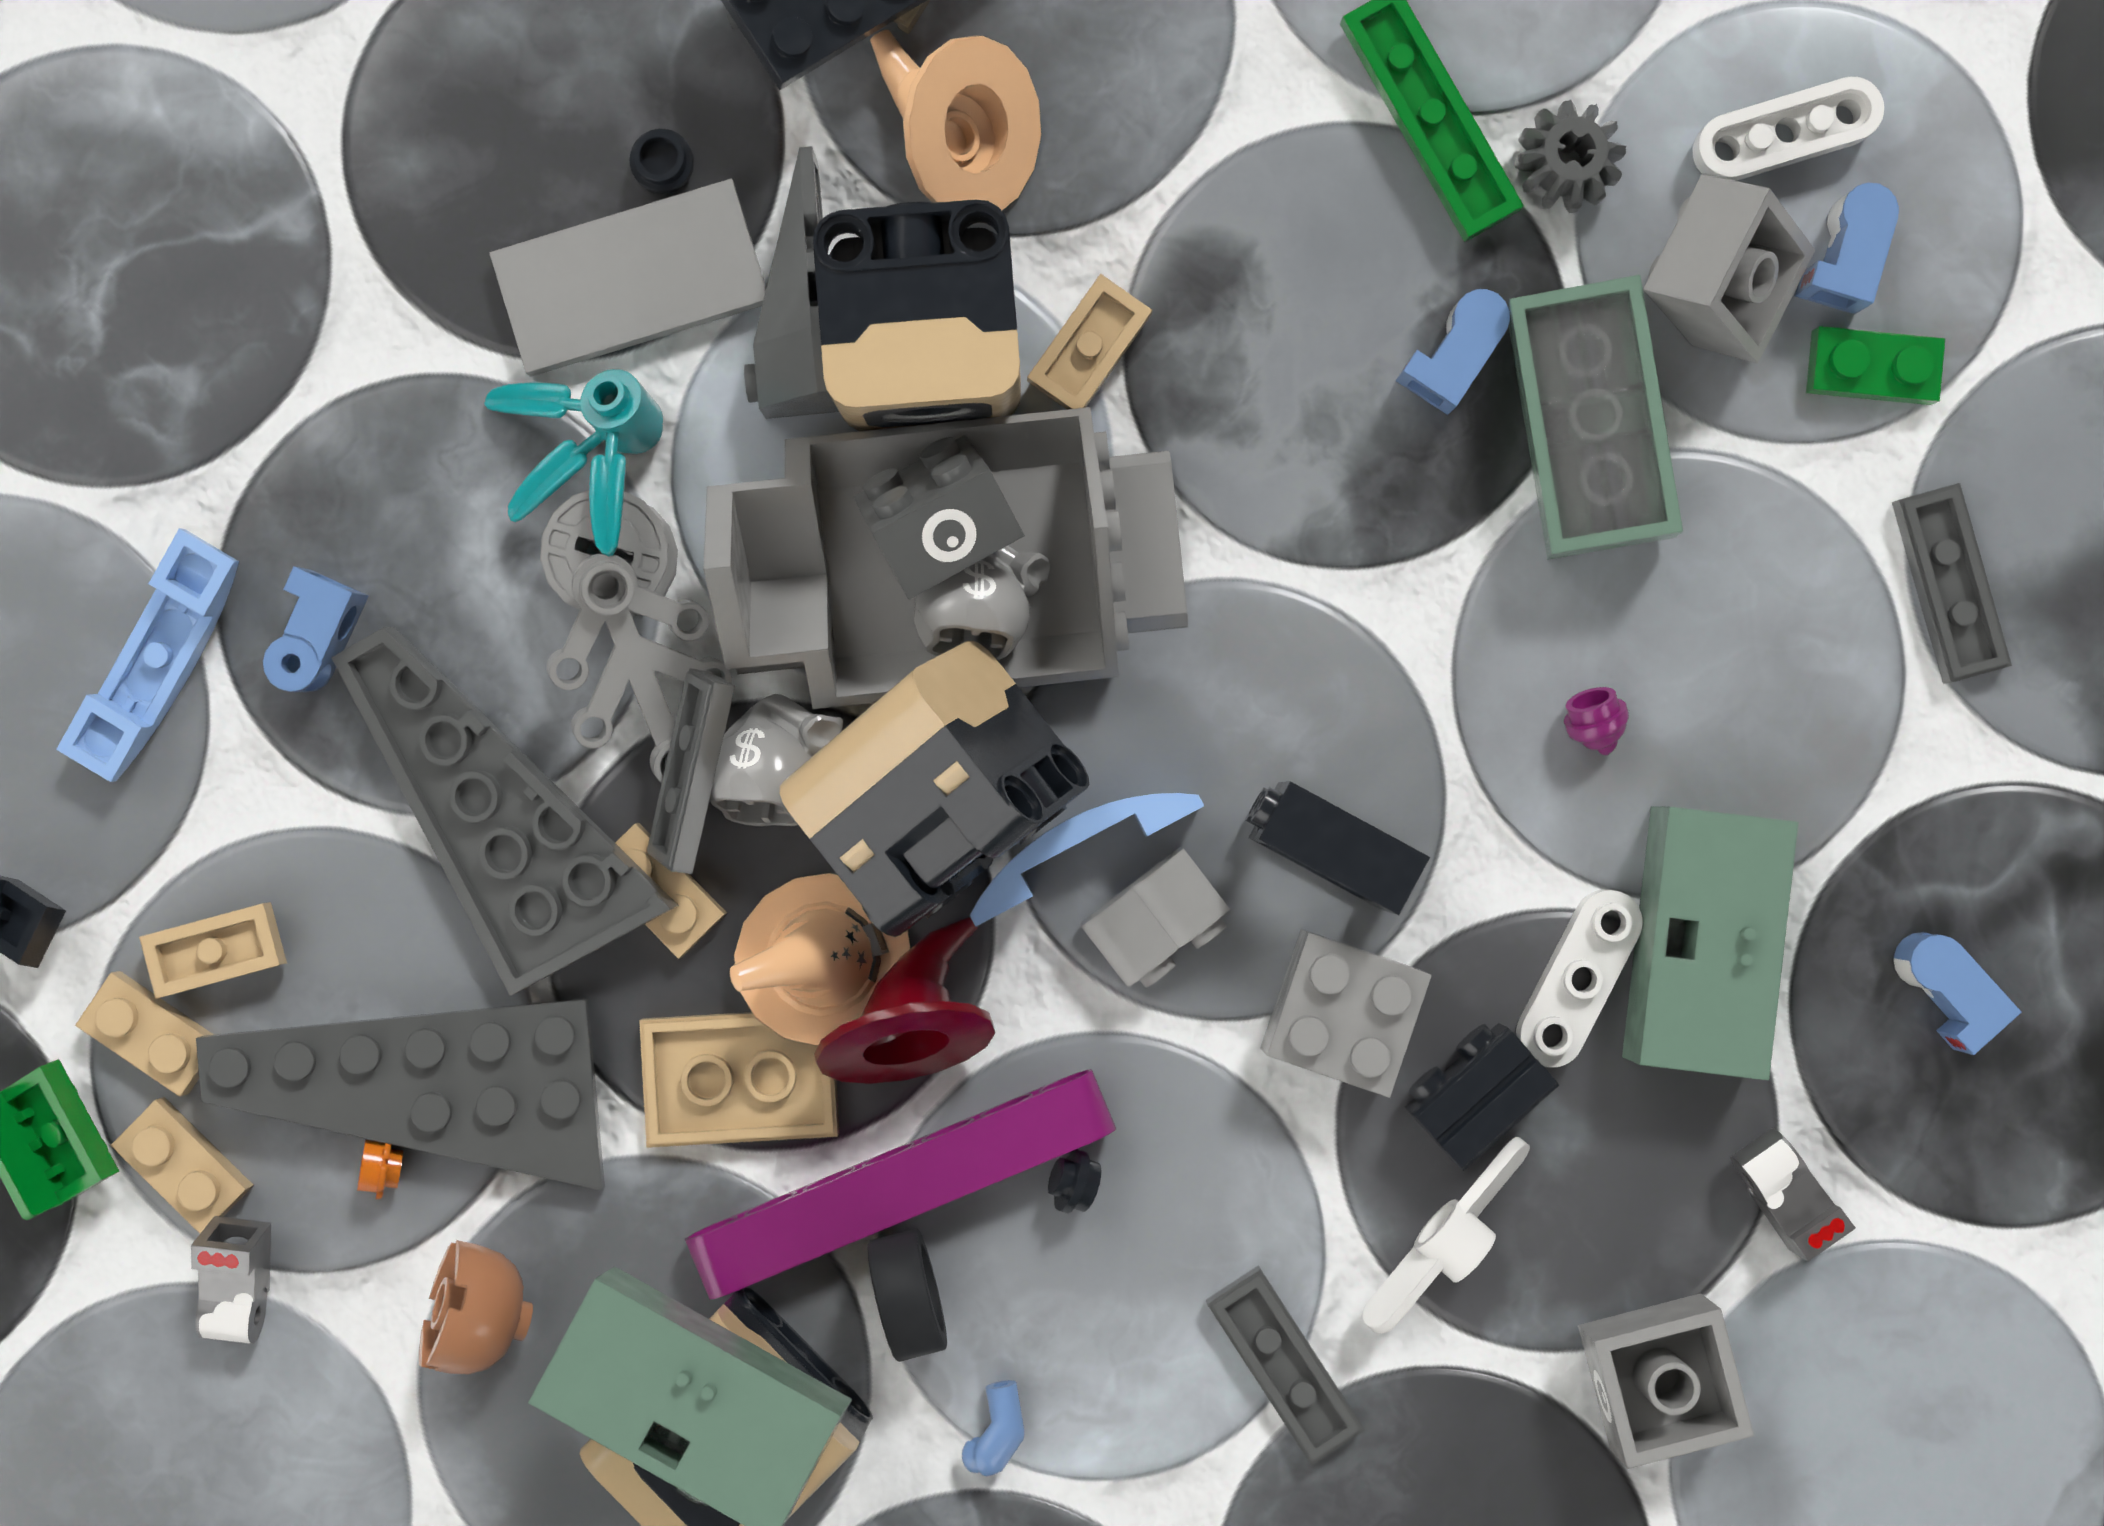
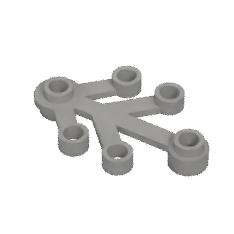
(632, 655)

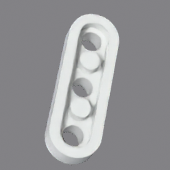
(1807, 114)
(1580, 946)

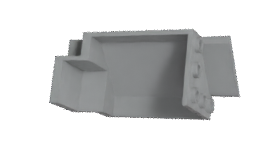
(810, 589)

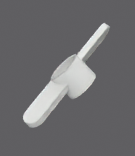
(1448, 1243)

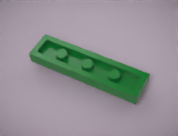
(1431, 115)

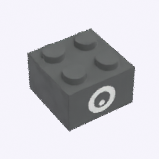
(937, 514)

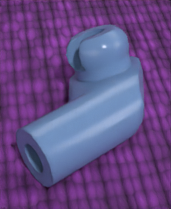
(1003, 1436)

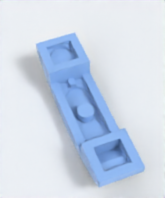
(155, 660)
(1150, 811)

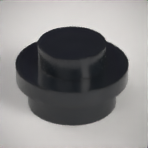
(661, 161)
(1074, 1182)

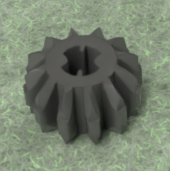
(1565, 134)

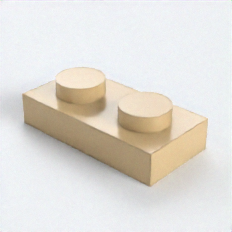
(1089, 344)
(696, 911)
(213, 950)
(145, 1032)
(181, 1164)

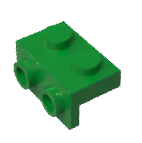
(48, 1142)

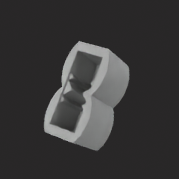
(1156, 918)

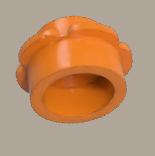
(379, 1167)

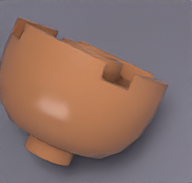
(474, 1311)

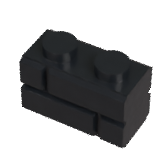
(1479, 1093)

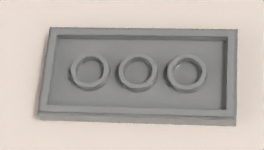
(629, 277)

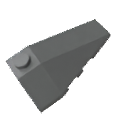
(787, 340)

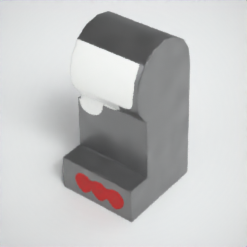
(1790, 1195)
(232, 1279)

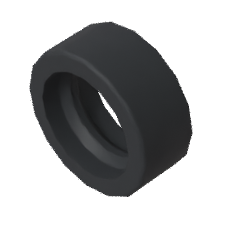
(907, 1295)

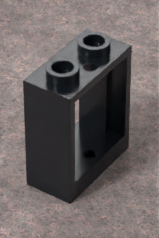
(1336, 845)

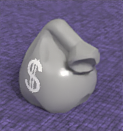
(982, 603)
(763, 752)

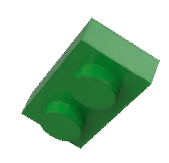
(1875, 365)

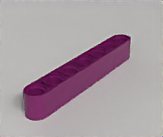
(900, 1184)

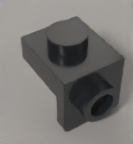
(26, 922)

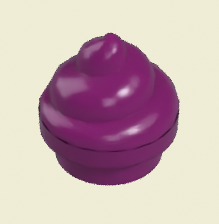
(1596, 719)

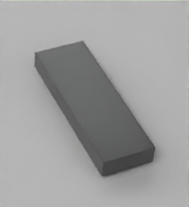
(1951, 583)
(690, 770)
(1285, 1365)

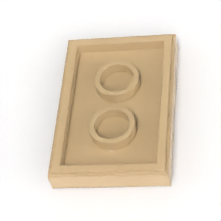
(730, 1083)

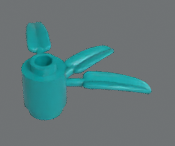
(621, 416)

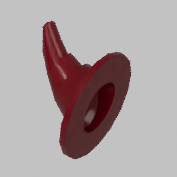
(909, 1020)

